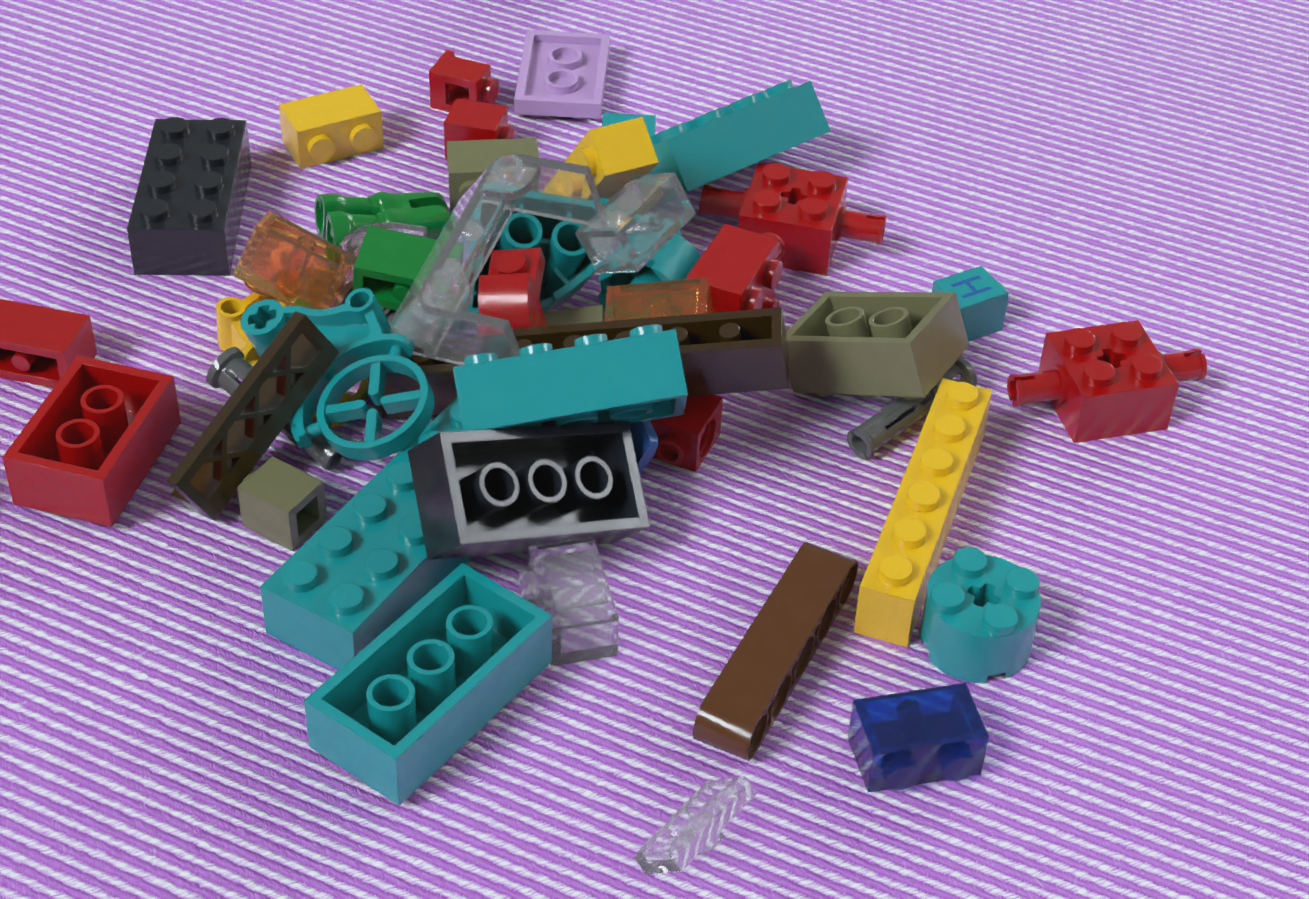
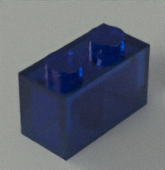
(917, 737)

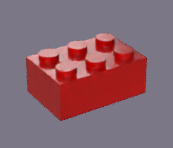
(92, 440)

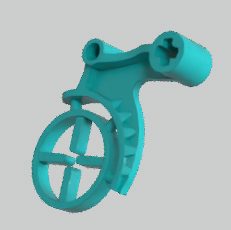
(366, 350)

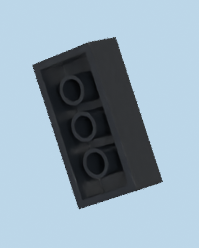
(190, 197)
(526, 488)

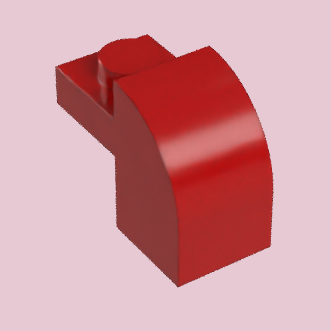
(513, 287)

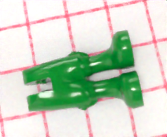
(341, 215)

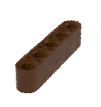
(775, 651)

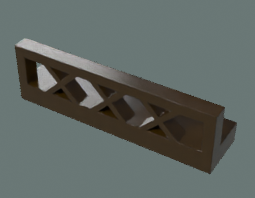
(252, 417)

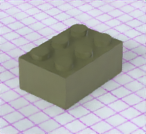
(875, 343)

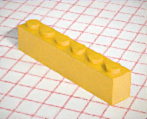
(922, 513)

